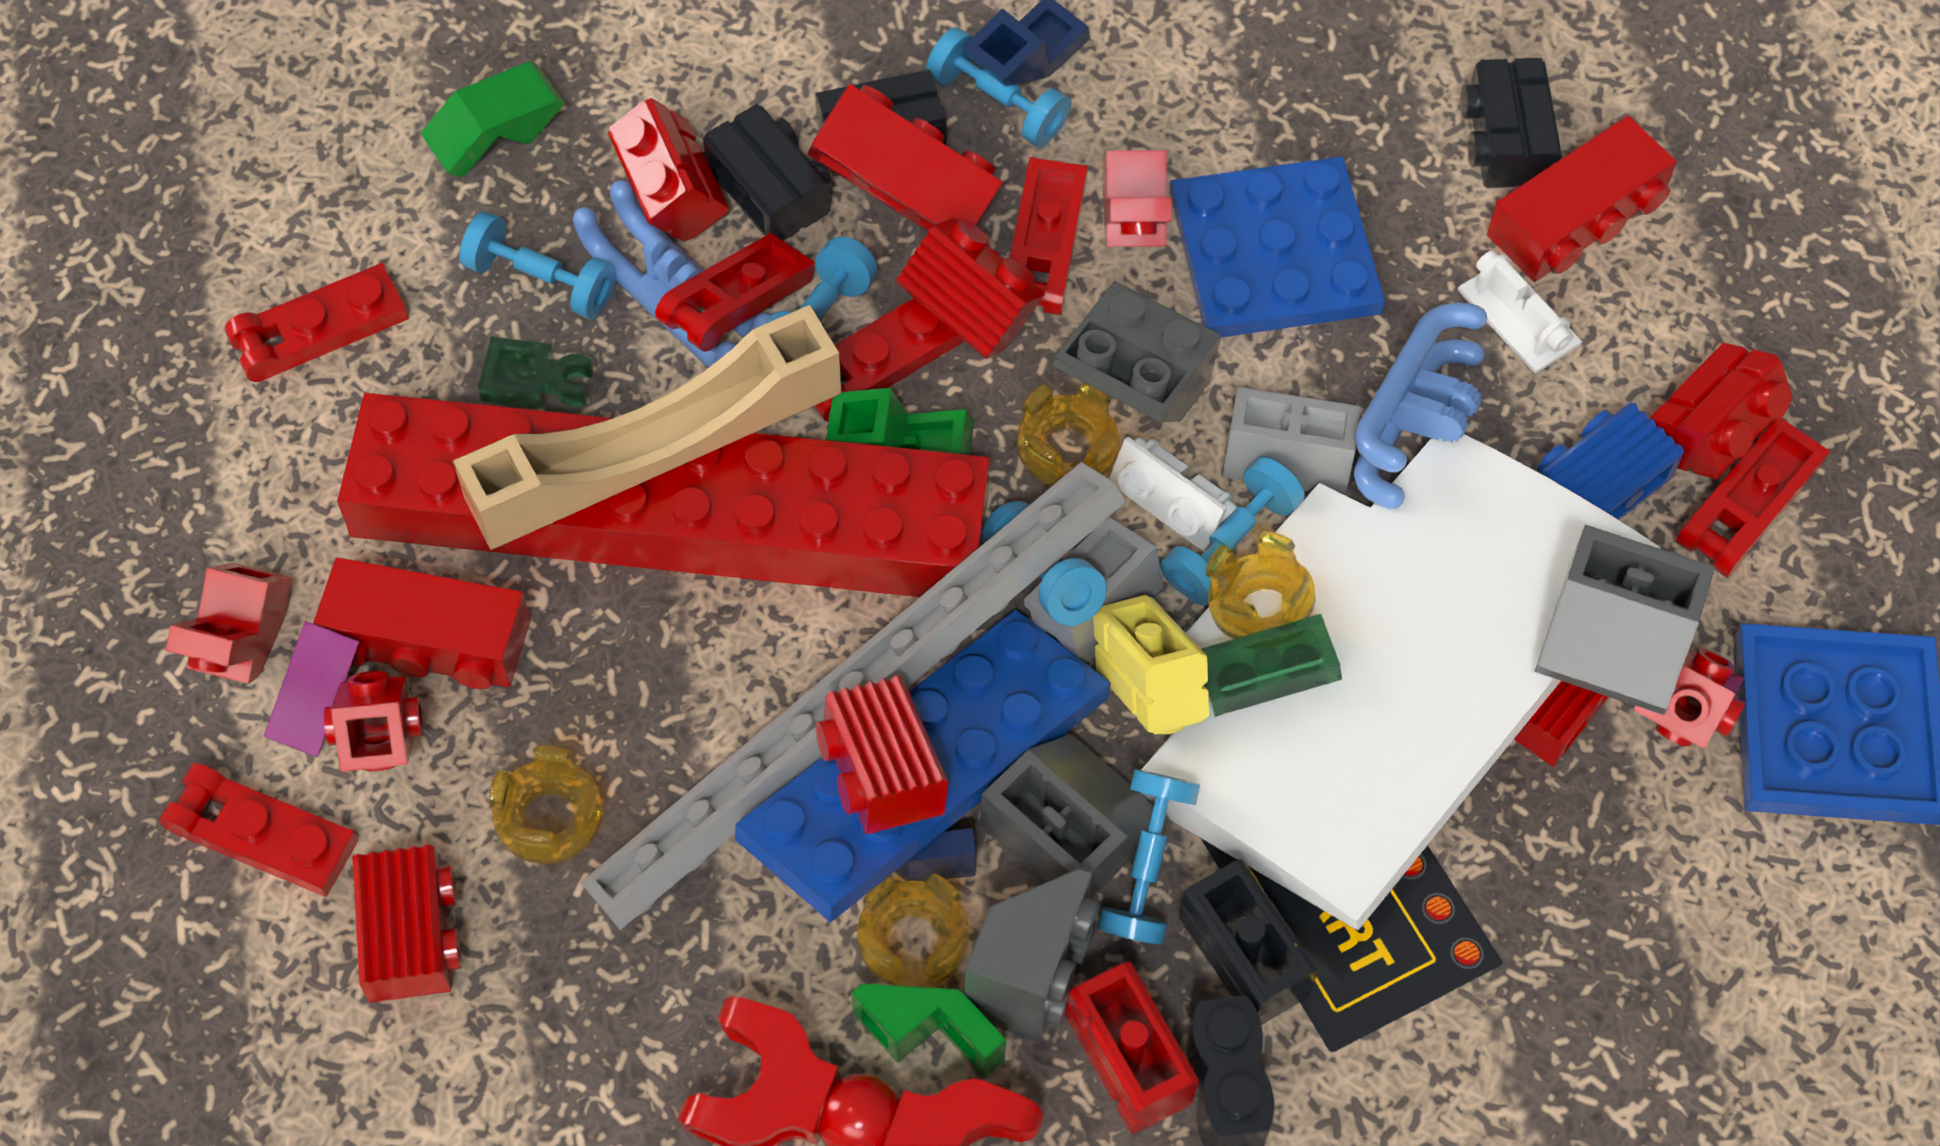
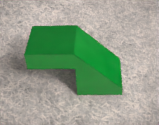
(505, 105)
(881, 420)
(909, 1015)

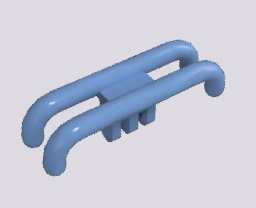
(665, 264)

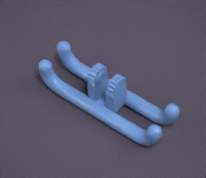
(1418, 399)

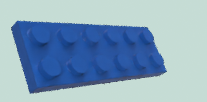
(980, 715)

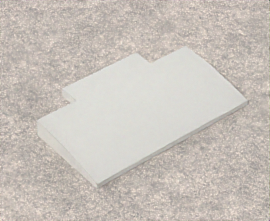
(1437, 657)

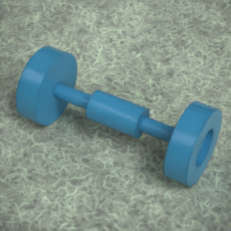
(1044, 116)
(486, 239)
(844, 269)
(1272, 488)
(1070, 589)
(1148, 858)

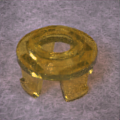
(1084, 413)
(1270, 569)
(548, 774)
(931, 900)

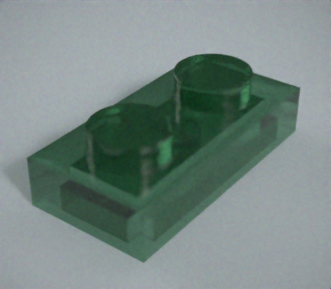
(1270, 665)

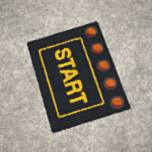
(1399, 960)

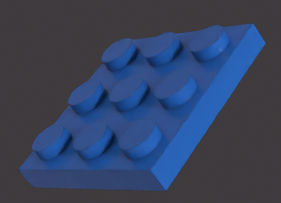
(1276, 247)
(1839, 723)

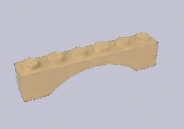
(547, 476)

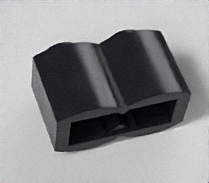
(1235, 1090)

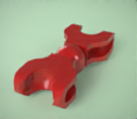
(811, 1102)

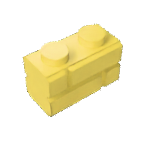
(1151, 664)

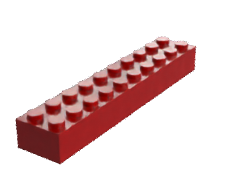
(743, 511)

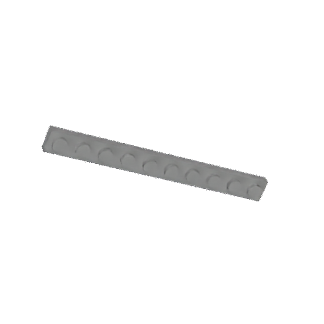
(905, 647)

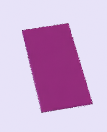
(310, 685)

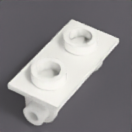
(1519, 313)
(1158, 485)

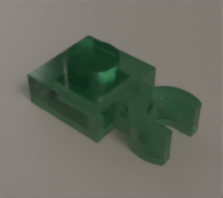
(525, 371)

